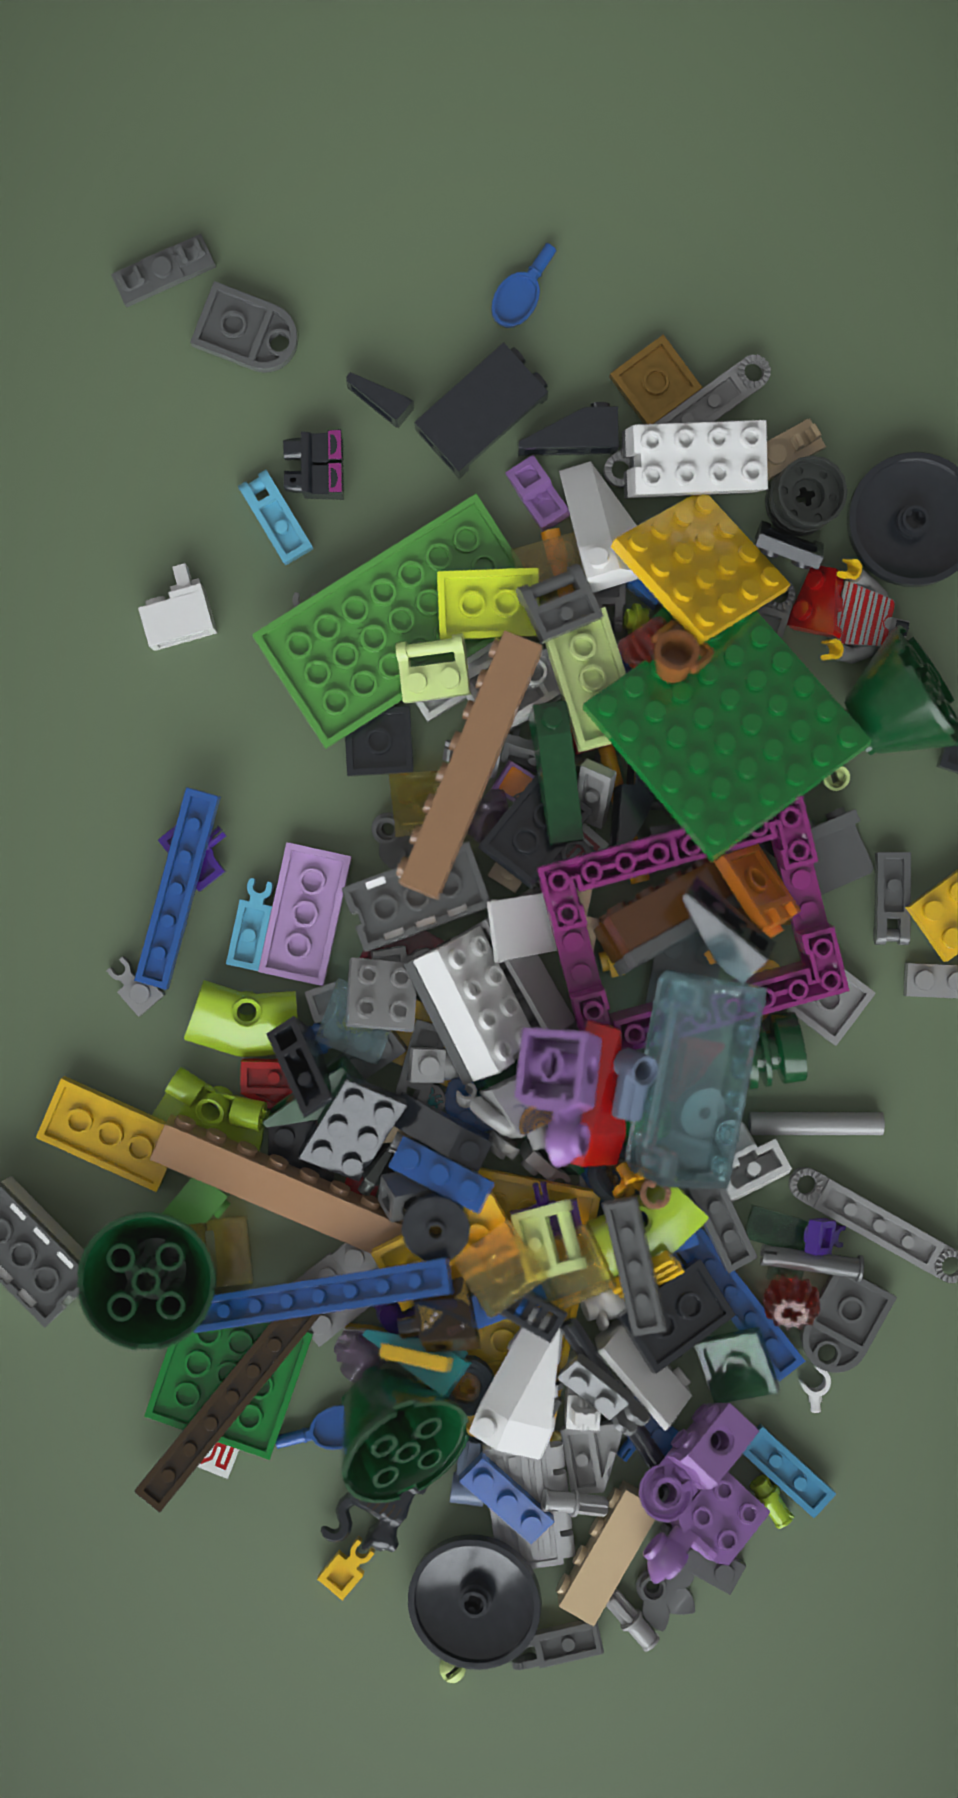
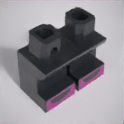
(320, 465)

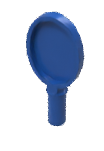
(520, 292)
(324, 1430)

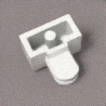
(755, 1165)

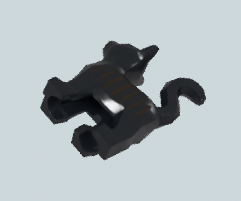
(384, 1532)

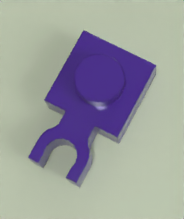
(822, 1235)

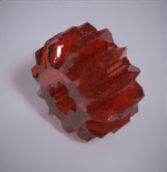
(638, 644)
(791, 1302)

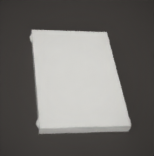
(520, 927)

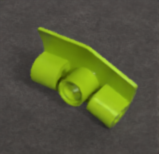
(223, 1028)
(236, 1117)
(664, 1227)

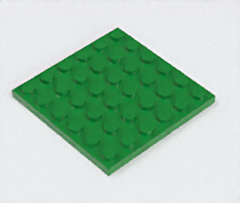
(733, 737)

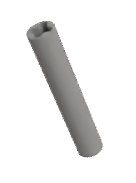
(816, 1123)

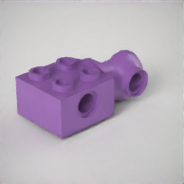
(560, 1076)
(697, 1459)
(714, 1525)

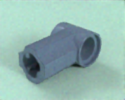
(634, 1075)
(459, 1493)

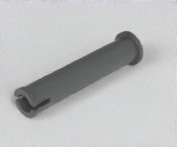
(803, 1261)

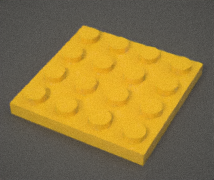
(700, 566)

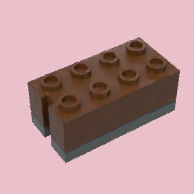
(656, 917)

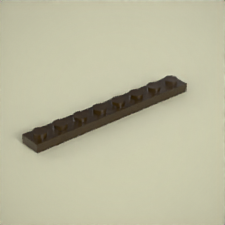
(222, 1409)

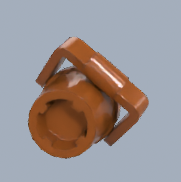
(678, 653)

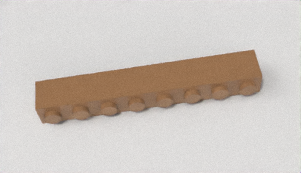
(470, 765)
(273, 1184)

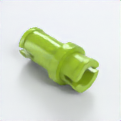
(769, 1496)

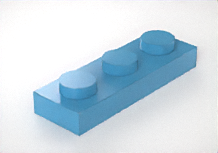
(789, 1472)

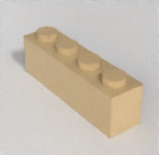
(606, 1555)

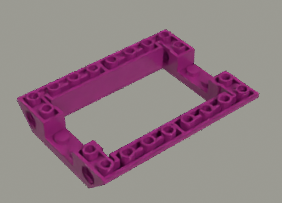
(812, 978)

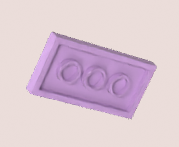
(305, 914)

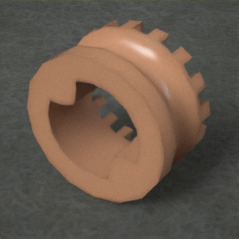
(659, 1203)

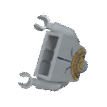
(506, 1113)

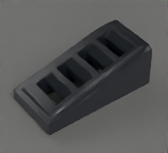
(386, 402)
(522, 1319)

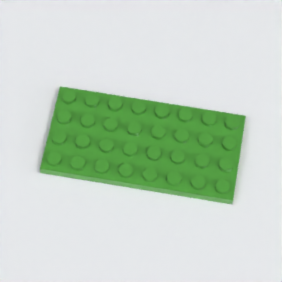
(341, 643)

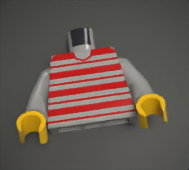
(864, 617)

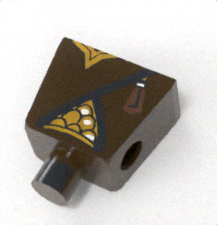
(444, 1321)

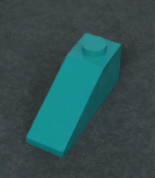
(437, 1380)

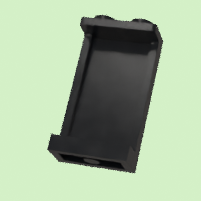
(481, 408)

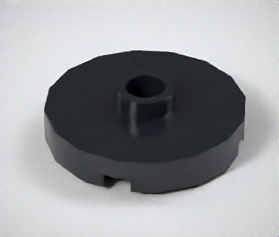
(435, 1211)

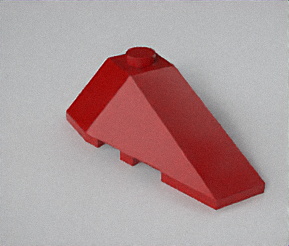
(605, 1130)

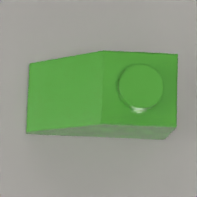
(198, 1203)

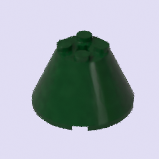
(903, 699)
(131, 1304)
(397, 1435)

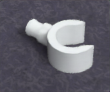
(815, 1394)

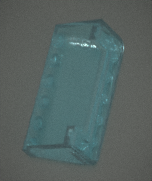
(704, 1051)

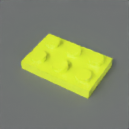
(484, 603)

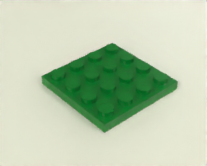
(202, 1362)

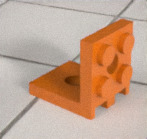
(757, 890)

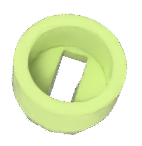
(842, 776)
(446, 1667)

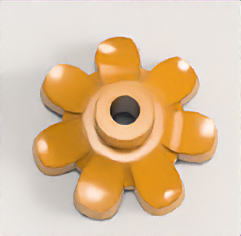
(628, 1183)

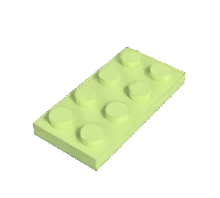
(584, 666)

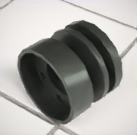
(810, 478)

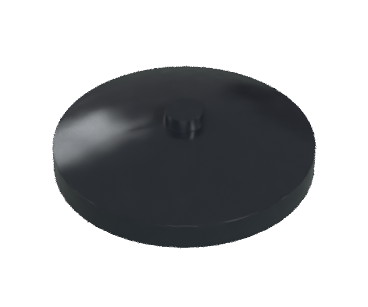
(907, 519)
(474, 1601)

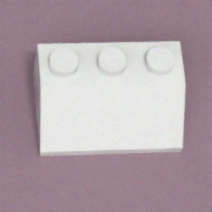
(660, 1393)

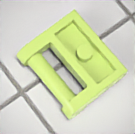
(433, 680)
(537, 1234)

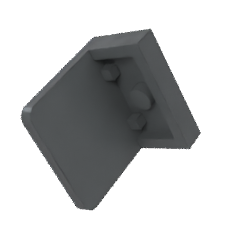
(839, 850)

